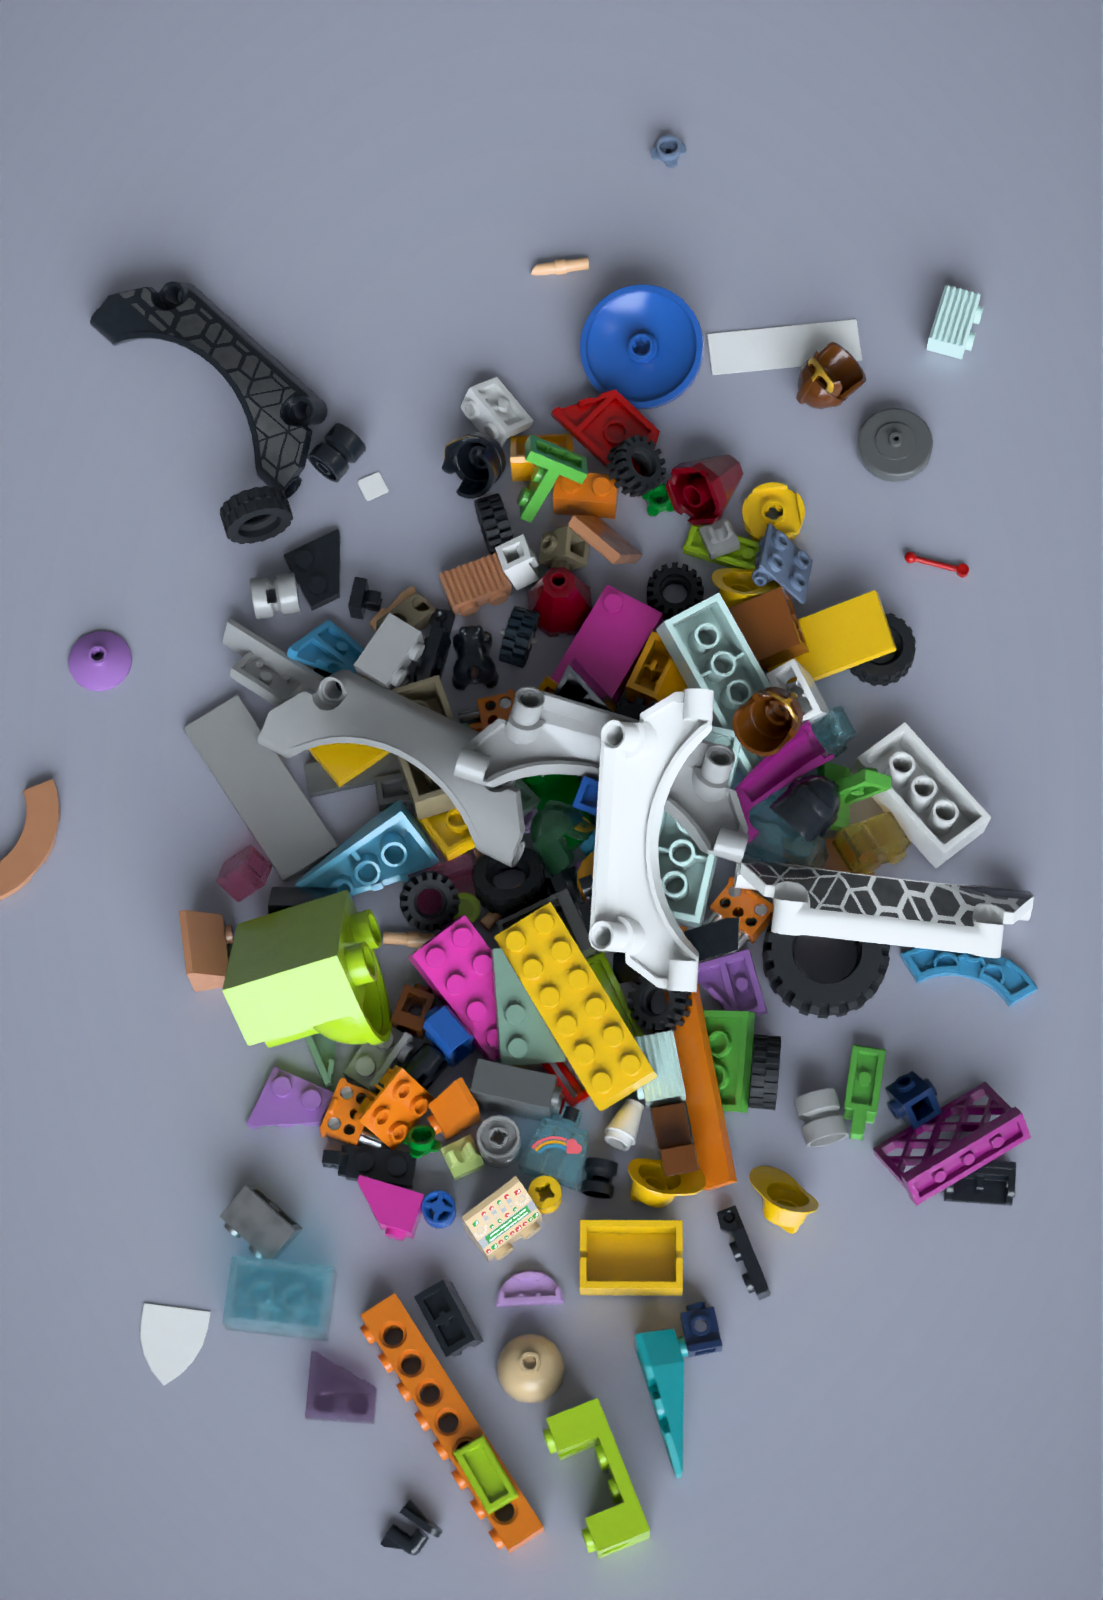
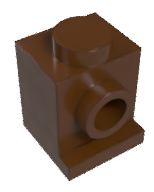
(412, 997)

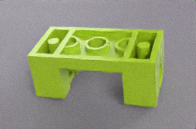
(579, 1431)

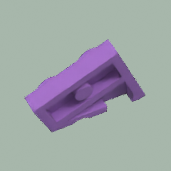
(290, 1102)

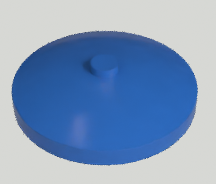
(642, 345)

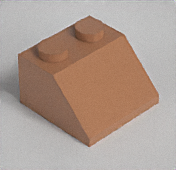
(205, 948)

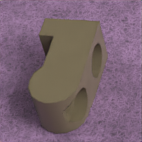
(414, 611)

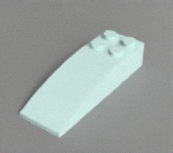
(715, 657)
(683, 867)

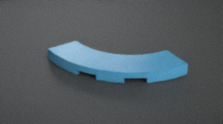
(997, 973)

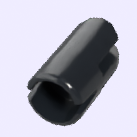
(426, 1065)

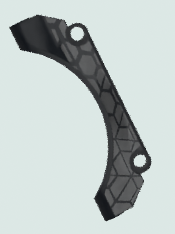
(266, 389)

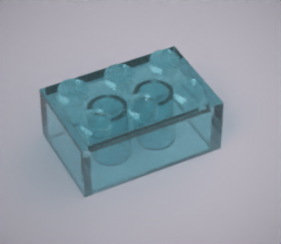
(279, 1298)

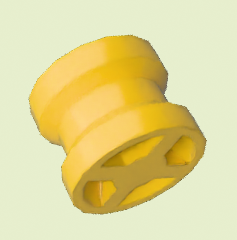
(544, 1200)

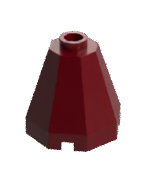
(704, 487)
(561, 601)

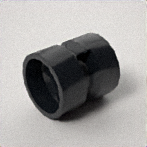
(340, 448)

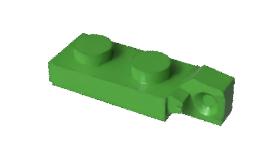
(863, 1088)

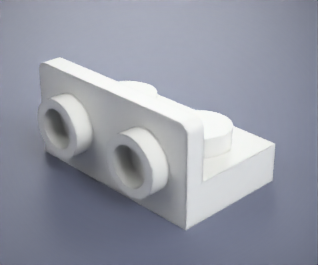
(495, 410)

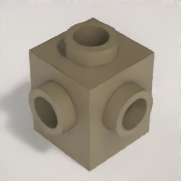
(563, 549)

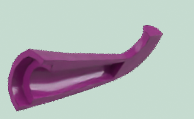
(778, 770)

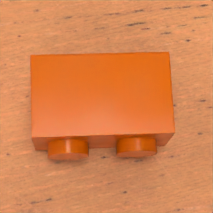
(593, 497)

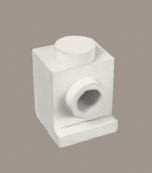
(518, 562)

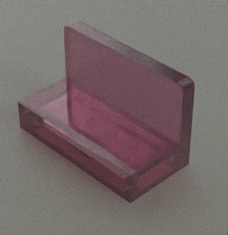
(458, 871)

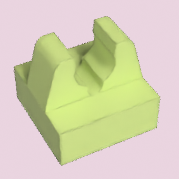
(462, 1157)

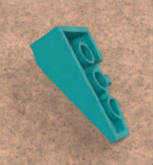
(663, 1370)

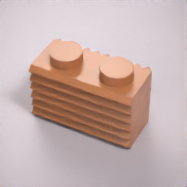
(475, 585)

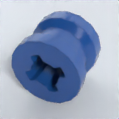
(439, 1202)

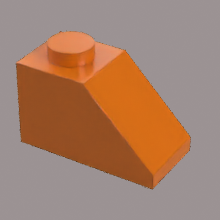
(453, 1110)

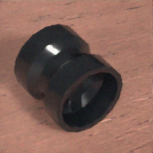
(599, 1178)

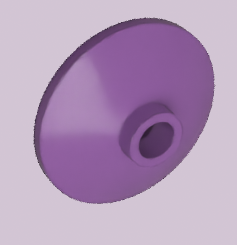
(104, 673)

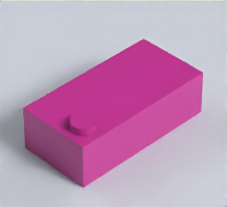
(611, 640)

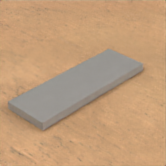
(260, 789)

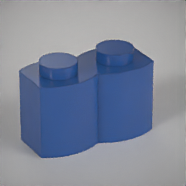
(448, 1034)

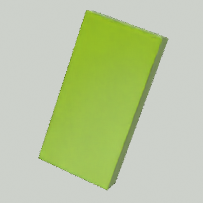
(485, 1474)

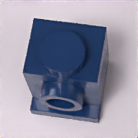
(700, 1342)

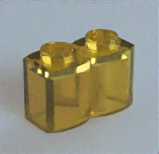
(872, 843)

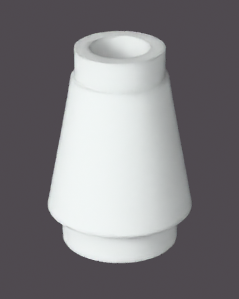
(624, 1127)

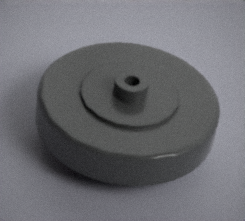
(894, 444)

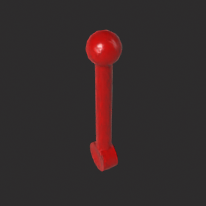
(961, 570)

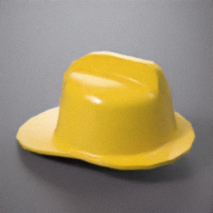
(738, 586)
(655, 1189)
(782, 1198)

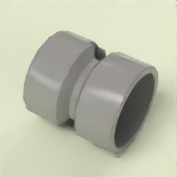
(286, 594)
(821, 1119)
(499, 1141)

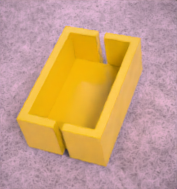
(631, 1257)

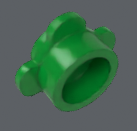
(655, 507)
(421, 1141)

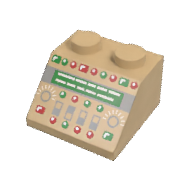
(502, 1220)

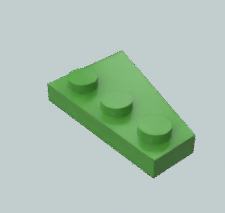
(731, 1048)

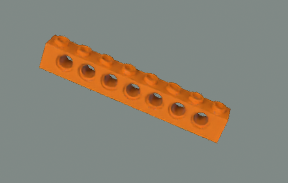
(392, 1315)

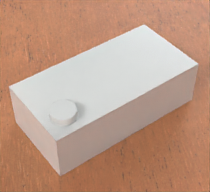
(924, 796)

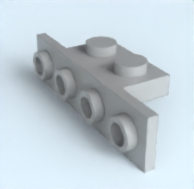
(266, 667)

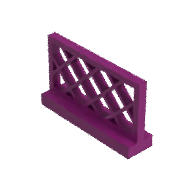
(959, 1154)

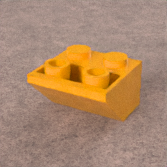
(654, 674)

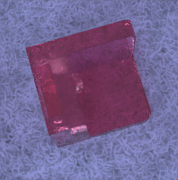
(244, 873)

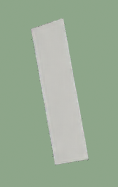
(778, 346)

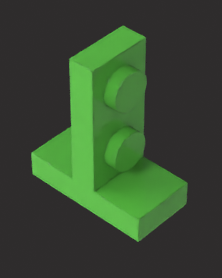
(549, 463)
(853, 787)

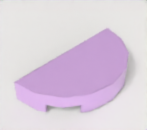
(529, 1289)

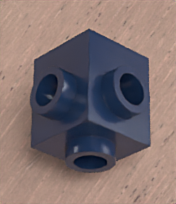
(913, 1100)

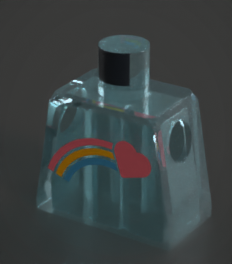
(558, 1150)

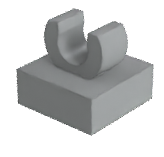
(719, 538)

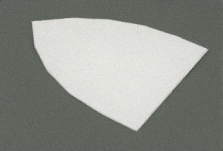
(171, 1338)

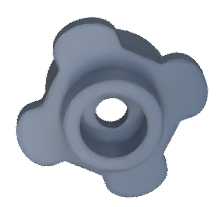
(671, 143)

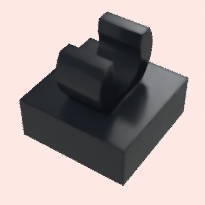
(363, 598)

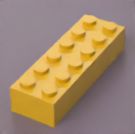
(575, 1007)

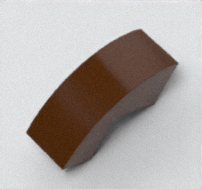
(673, 1139)

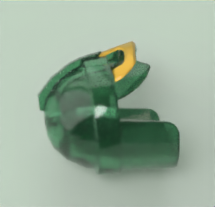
(548, 833)

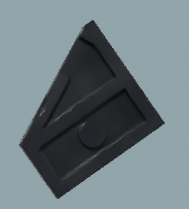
(317, 569)

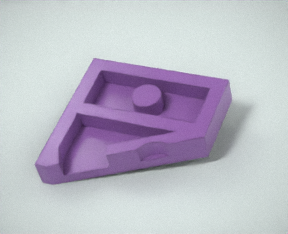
(733, 982)

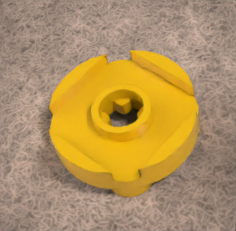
(773, 496)

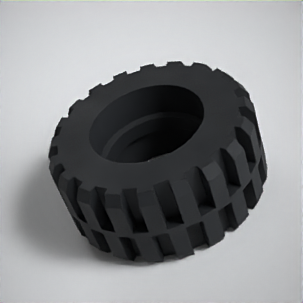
(817, 997)

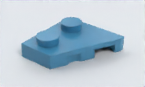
(327, 649)

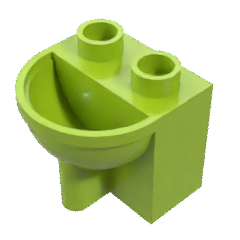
(309, 975)

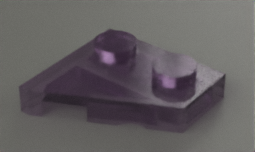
(338, 1394)

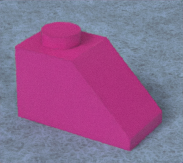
(393, 1207)

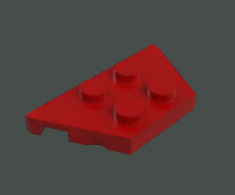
(604, 423)

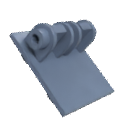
(782, 562)

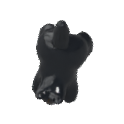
(473, 660)

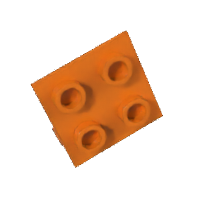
(394, 1108)

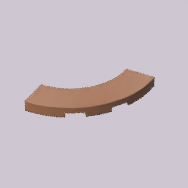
(36, 838)

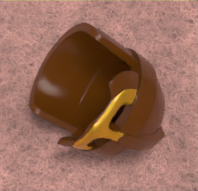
(829, 377)
(768, 720)

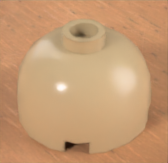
(530, 1368)

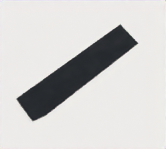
(709, 940)

